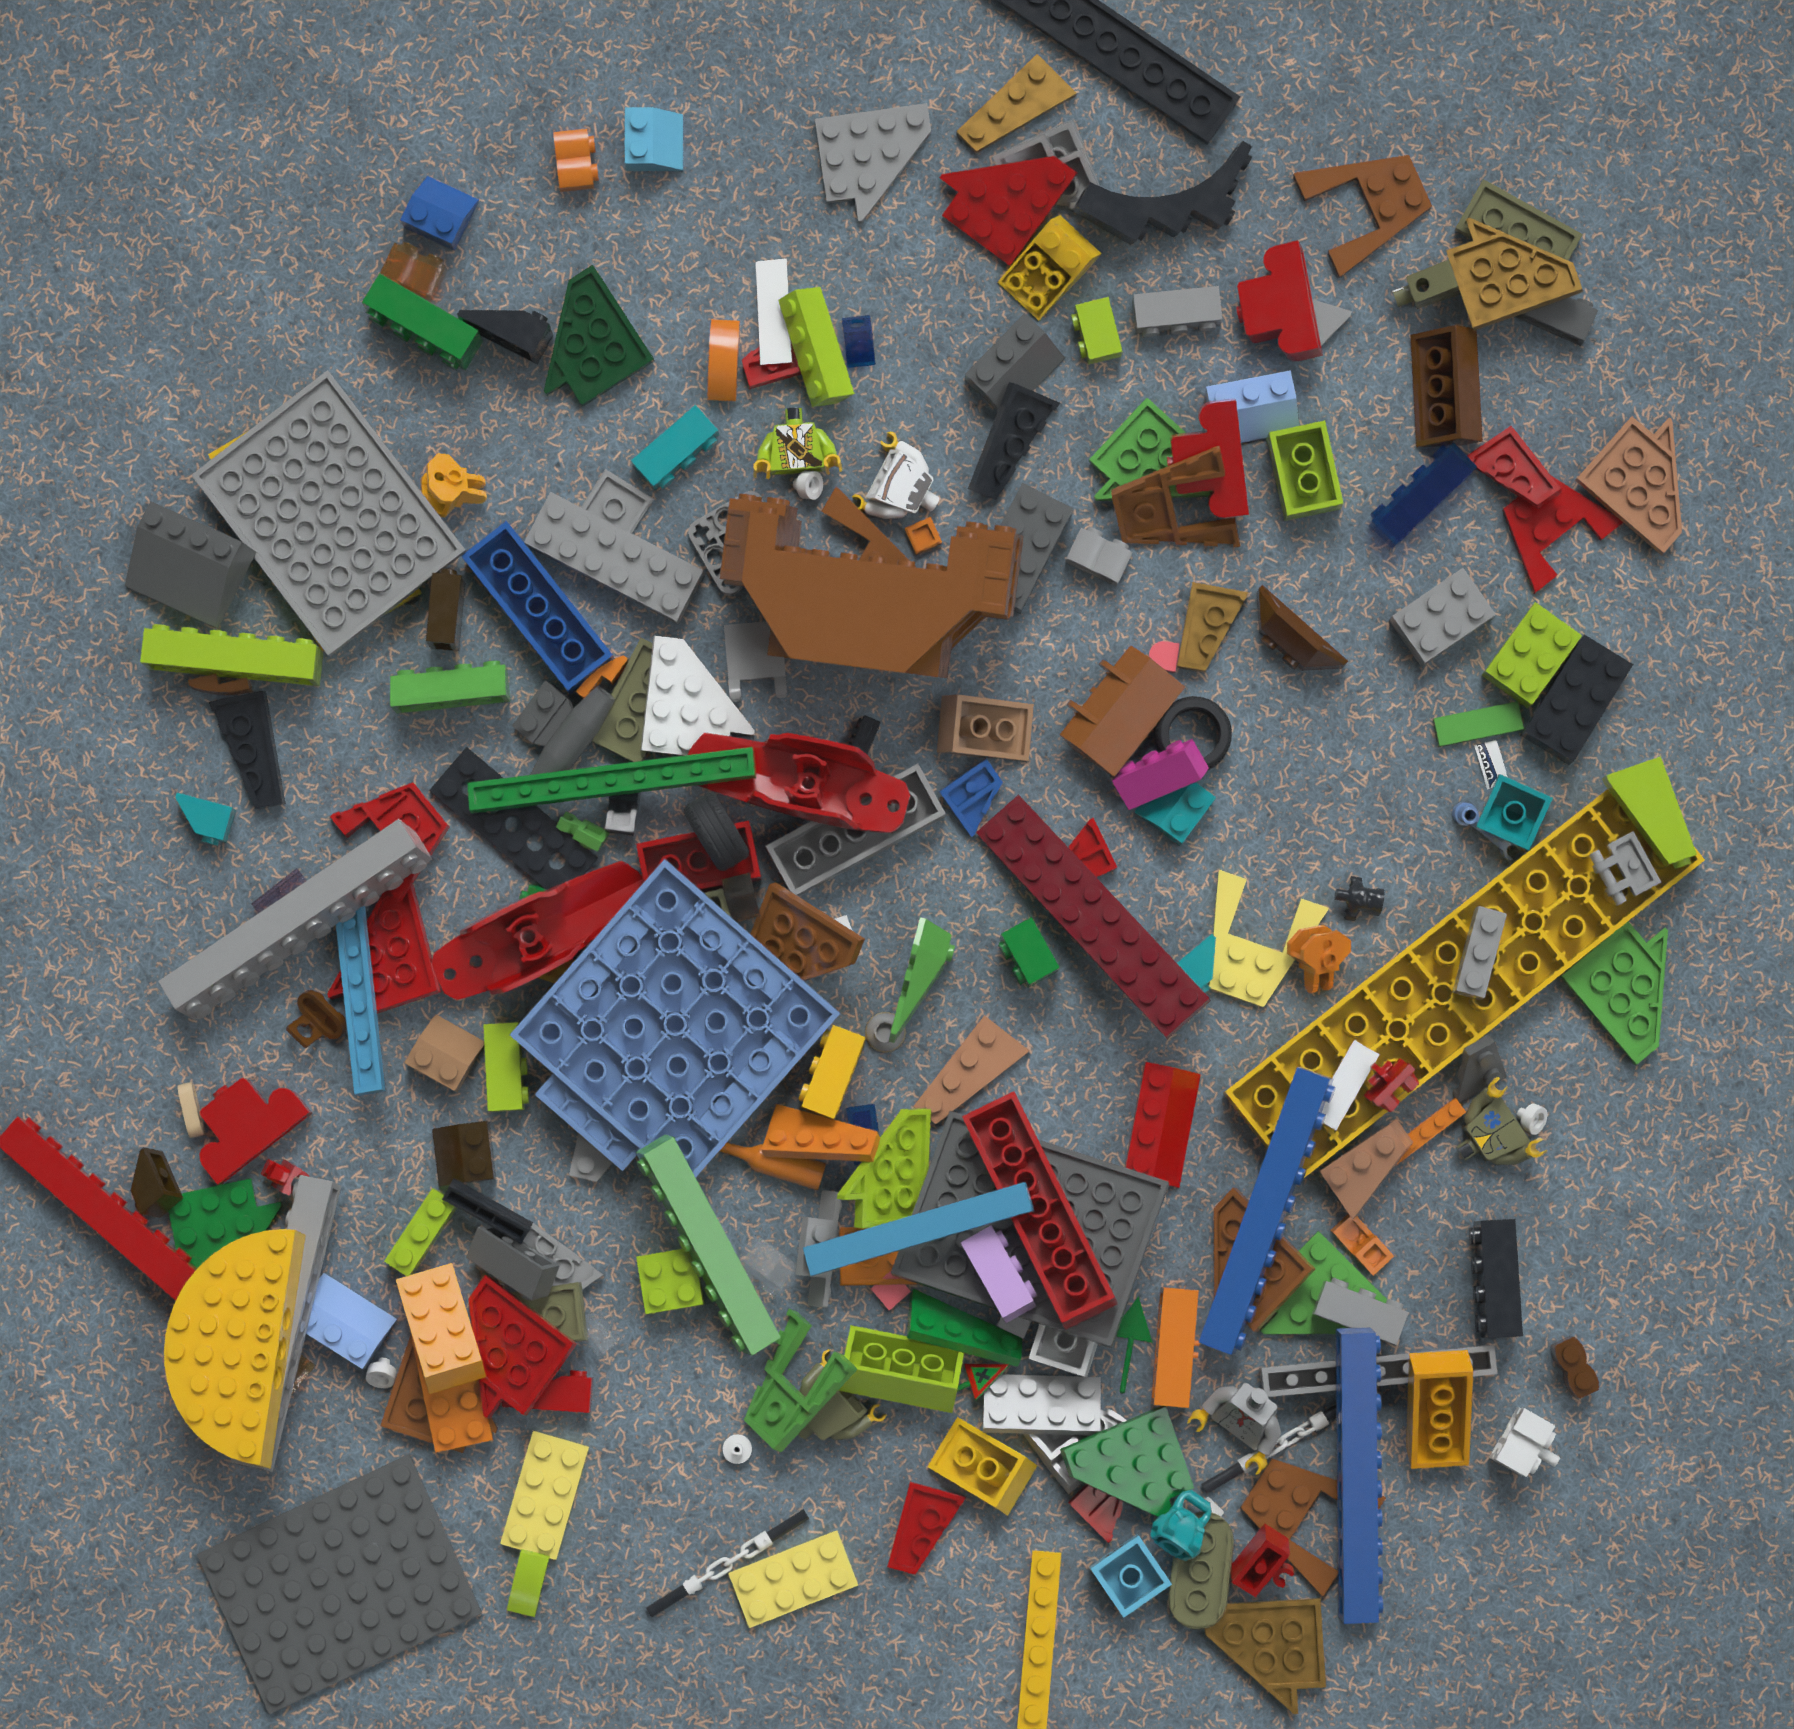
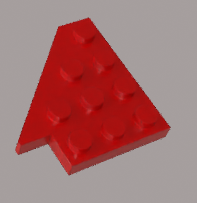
(1006, 202)

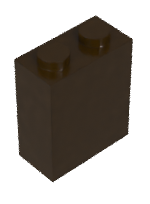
(445, 610)

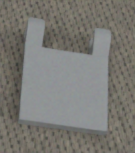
(748, 658)

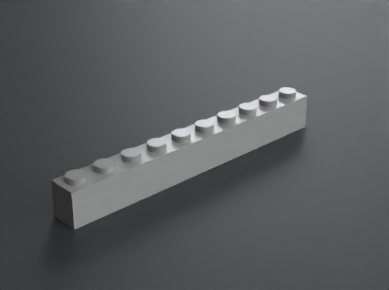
(313, 1216)

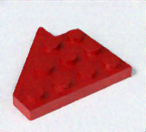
(398, 954)
(516, 1348)

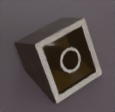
(464, 1153)

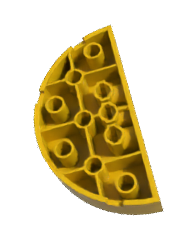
(233, 1341)

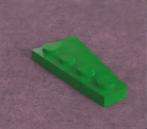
(954, 1329)

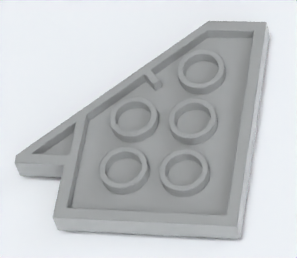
(868, 152)

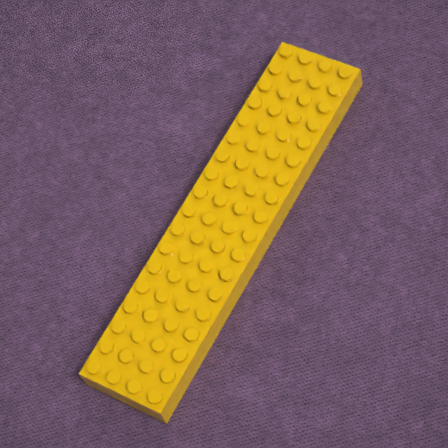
(1408, 1005)

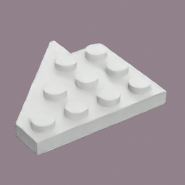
(684, 701)

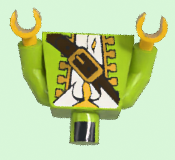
(796, 448)

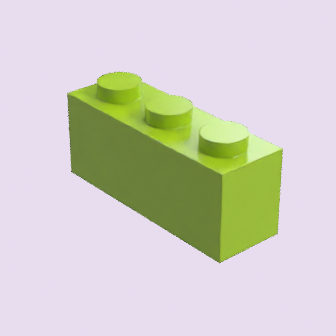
(504, 1069)
(420, 1233)

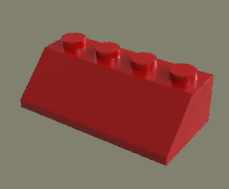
(1162, 1122)

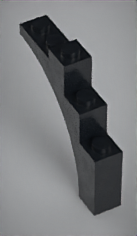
(1127, 215)

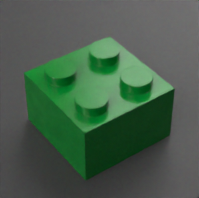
(1028, 952)

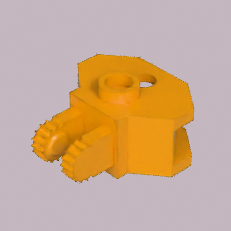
(450, 485)

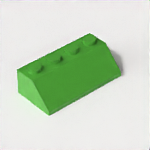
(449, 688)

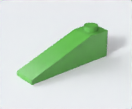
(925, 965)

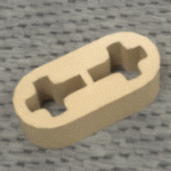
(191, 1109)

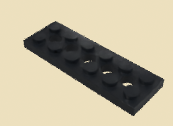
(513, 844)

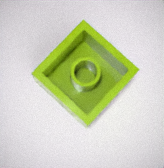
(668, 1281)

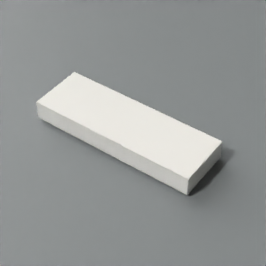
(1348, 1082)

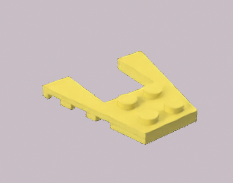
(1245, 967)

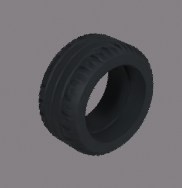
(1206, 707)
(716, 831)

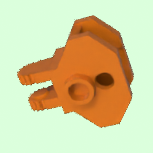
(1318, 955)

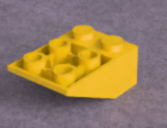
(1049, 267)

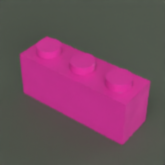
(1160, 773)

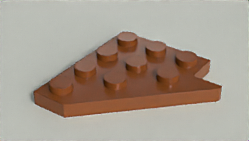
(804, 935)
(406, 1405)

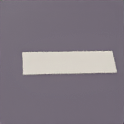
(773, 333)

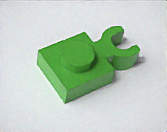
(585, 832)

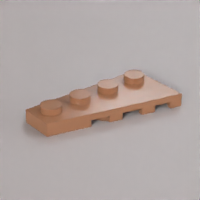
(974, 1065)

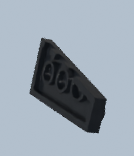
(1015, 426)

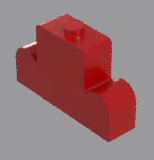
(1281, 304)
(1222, 430)
(246, 1126)

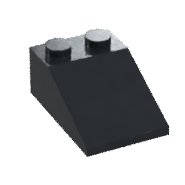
(512, 329)

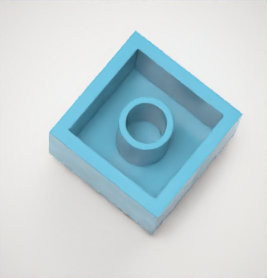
(1130, 1575)

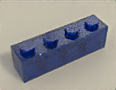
(1422, 495)

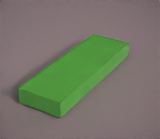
(1478, 724)

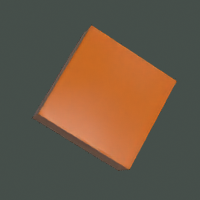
(923, 535)

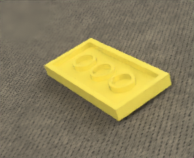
(544, 1494)
(793, 1578)

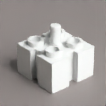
(1524, 1442)

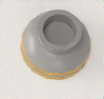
(878, 1033)

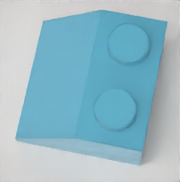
(653, 139)

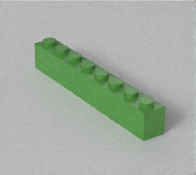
(707, 1244)

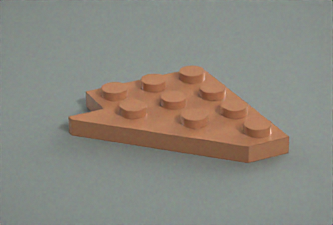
(1639, 482)

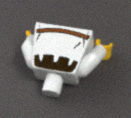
(900, 483)

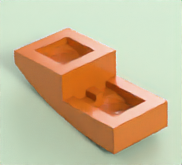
(609, 672)
(1362, 1244)

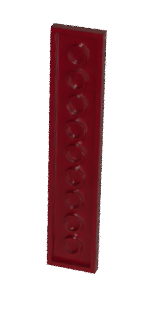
(1093, 917)

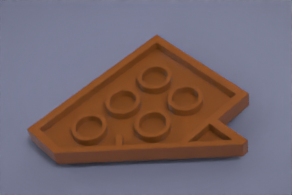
(1284, 1276)

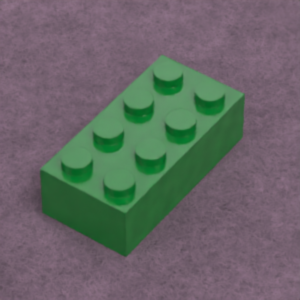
(422, 322)

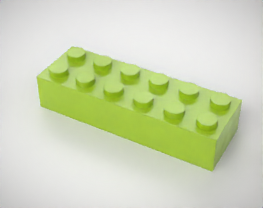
(231, 656)

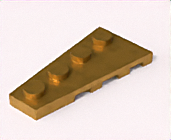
(1022, 99)

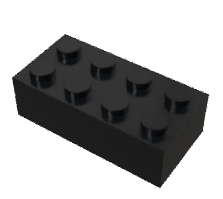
(1576, 699)
(1496, 1278)

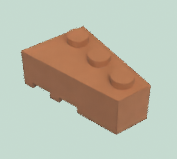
(1364, 1167)

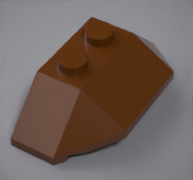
(1293, 637)

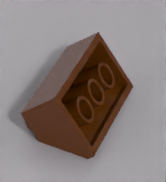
(1446, 387)

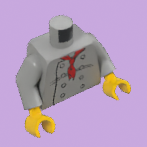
(1246, 1415)

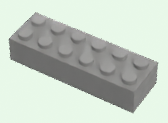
(614, 558)
(825, 851)

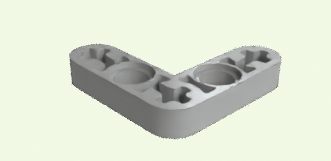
(715, 532)

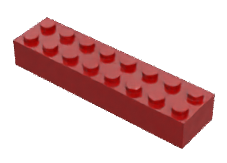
(1051, 1230)

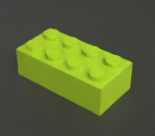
(902, 1369)

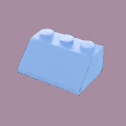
(1262, 403)
(347, 1322)

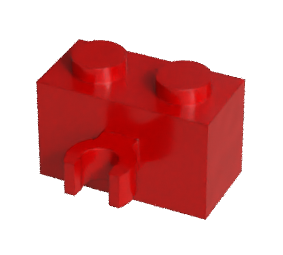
(1261, 1561)

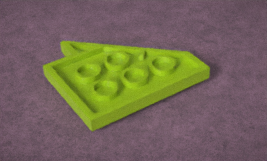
(893, 1181)

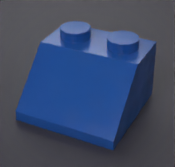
(439, 212)

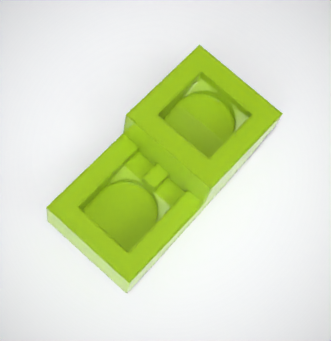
(528, 1583)

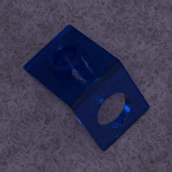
(858, 342)

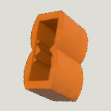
(574, 160)

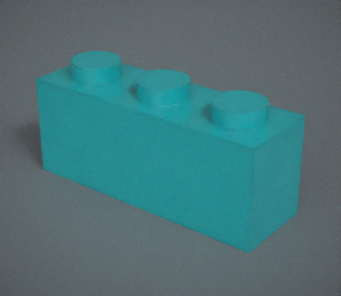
(676, 448)

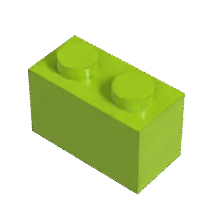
(1097, 331)

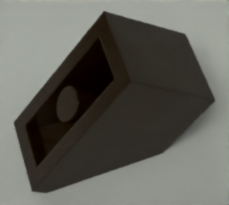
(154, 1184)

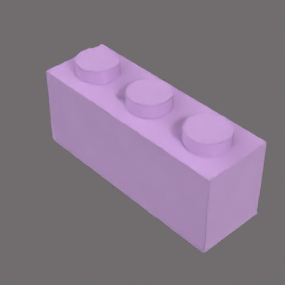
(1000, 1273)

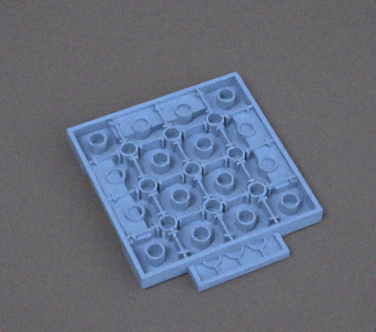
(670, 1026)

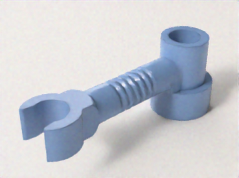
(1458, 815)

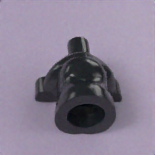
(1360, 899)

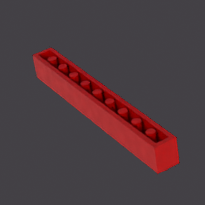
(96, 1206)

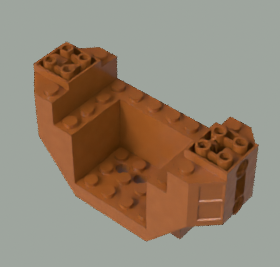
(864, 609)

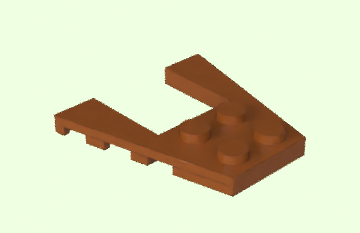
(1392, 195)
(1147, 509)
(847, 513)
(1282, 1501)

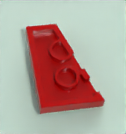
(1516, 468)

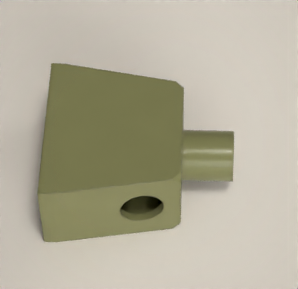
(1440, 281)

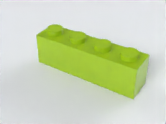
(816, 346)

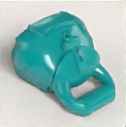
(1181, 1530)

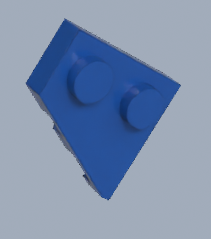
(972, 794)

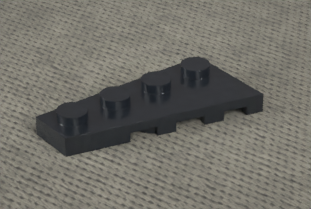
(250, 735)

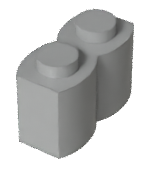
(1099, 556)

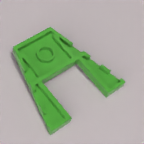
(780, 1409)

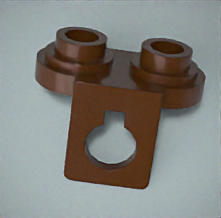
(319, 1017)

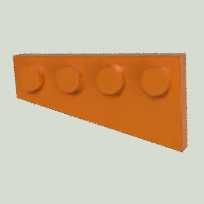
(812, 1136)

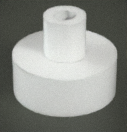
(809, 484)
(1532, 1118)
(381, 1374)
(737, 1441)

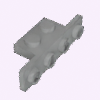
(813, 1232)

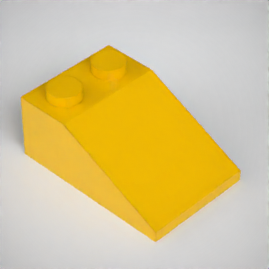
(982, 1466)

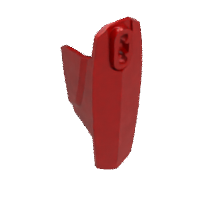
(813, 781)
(534, 933)

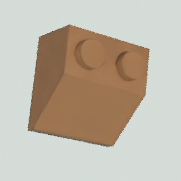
(445, 1053)

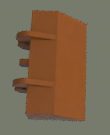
(1121, 710)

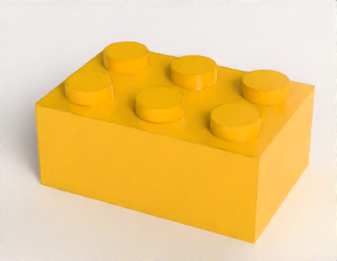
(832, 1072)

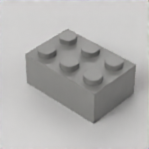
(1442, 617)

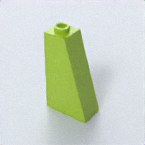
(1652, 807)

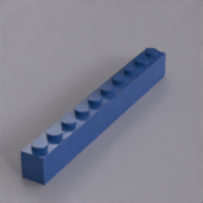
(1267, 1210)
(1357, 1475)

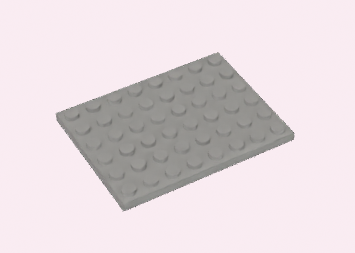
(329, 513)

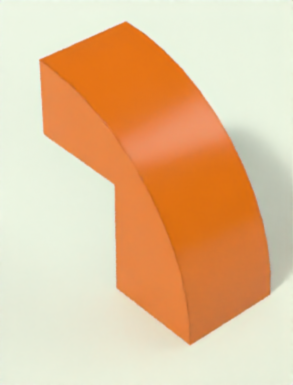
(723, 360)

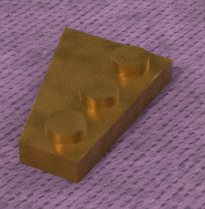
(1206, 623)

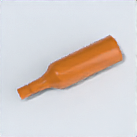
(794, 1170)

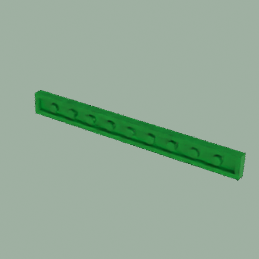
(611, 780)

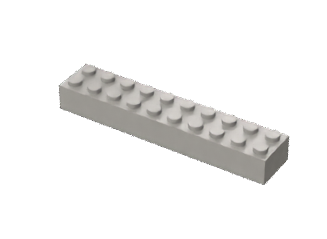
(296, 920)

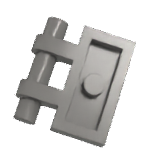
(1633, 865)

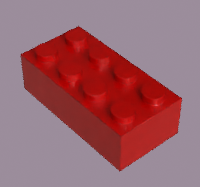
(692, 860)

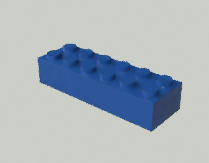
(537, 607)

